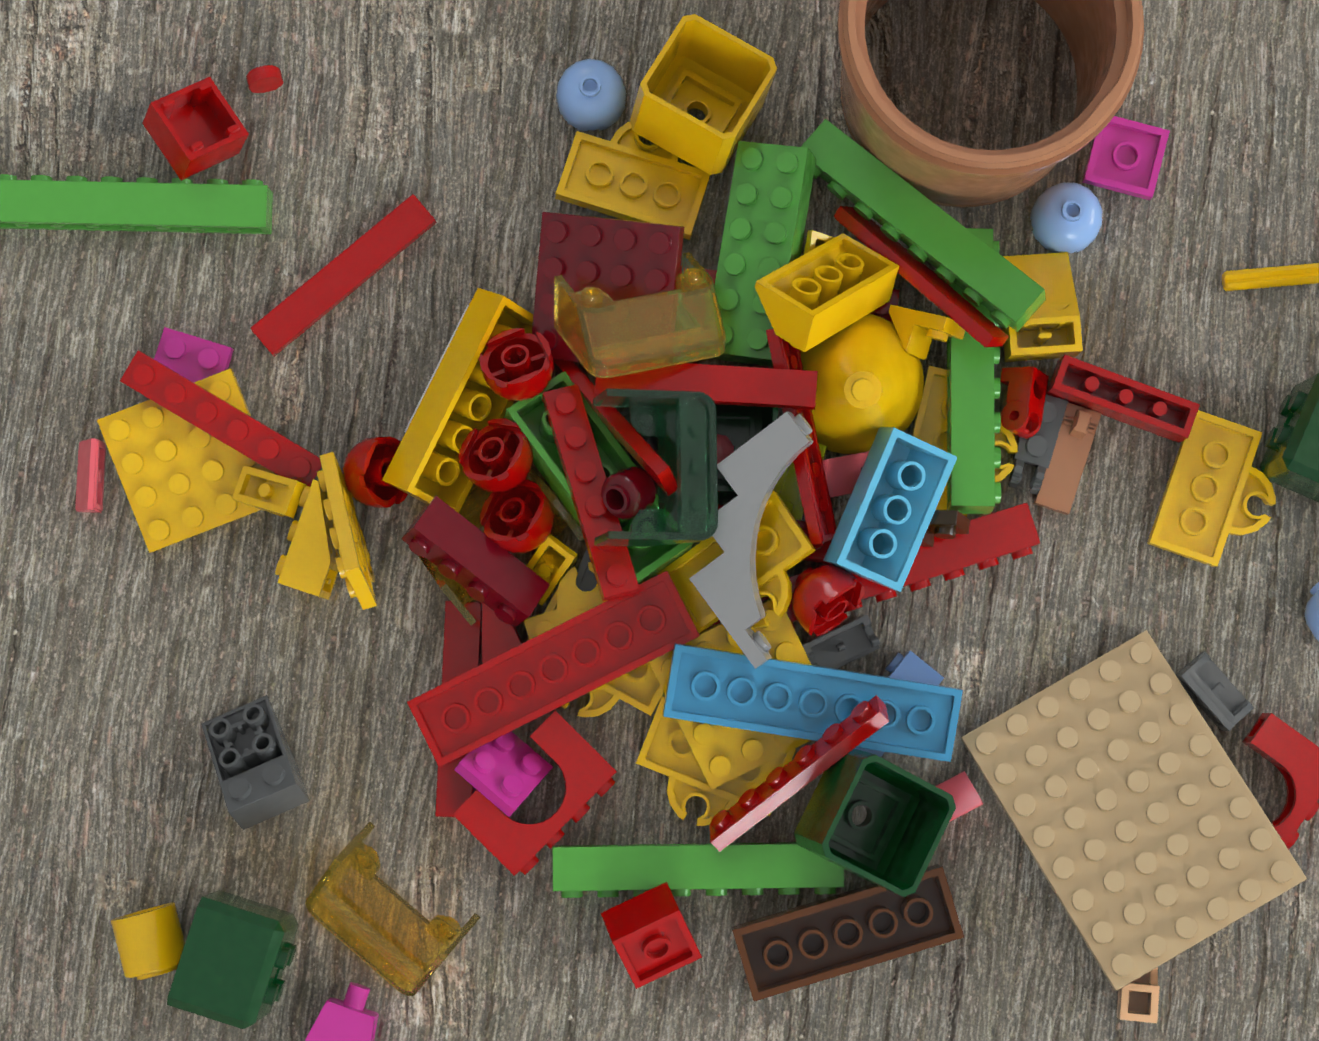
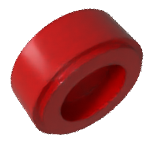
(264, 79)

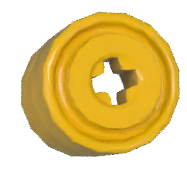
(149, 941)

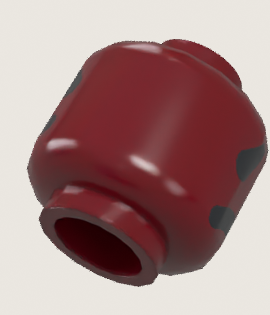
(628, 492)

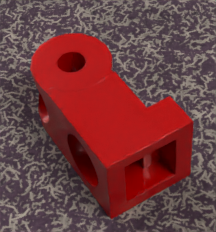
(1024, 400)

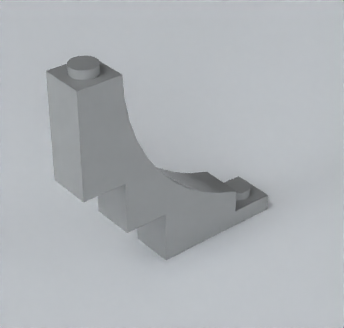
(731, 579)

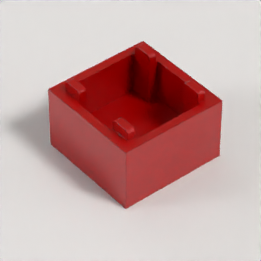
(195, 128)
(651, 935)

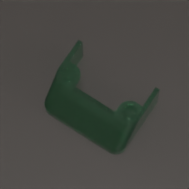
(689, 447)

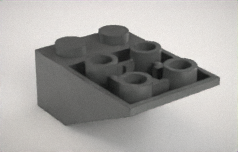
(254, 763)

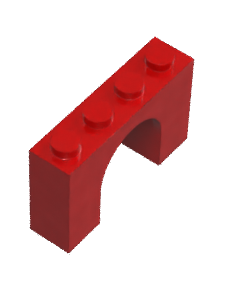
(1299, 765)
(584, 776)

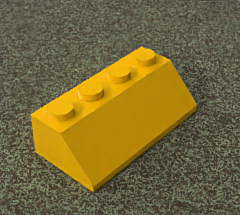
(825, 291)

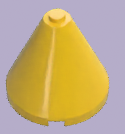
(863, 384)

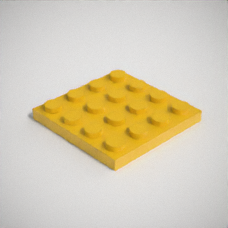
(174, 471)
(730, 751)

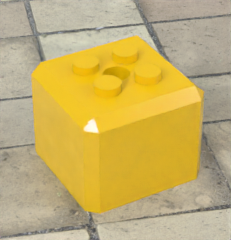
(706, 72)

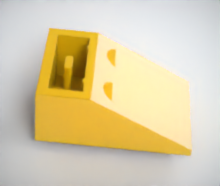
(1056, 323)
(311, 555)

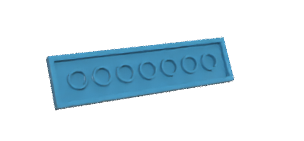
(807, 699)

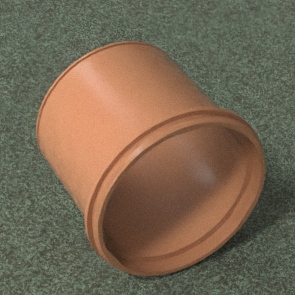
(1106, 56)

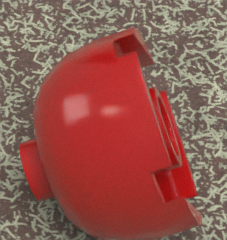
(517, 364)
(496, 456)
(366, 468)
(518, 518)
(824, 596)

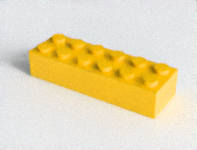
(455, 405)

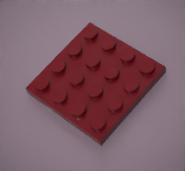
(603, 253)

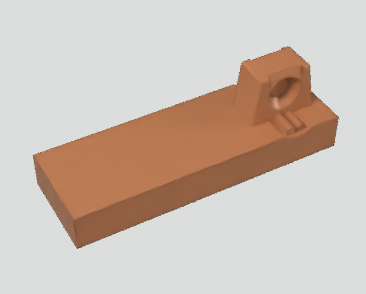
(1068, 459)

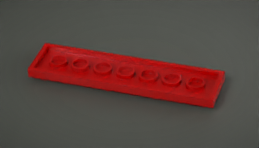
(552, 669)

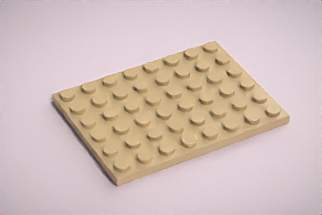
(1132, 810)

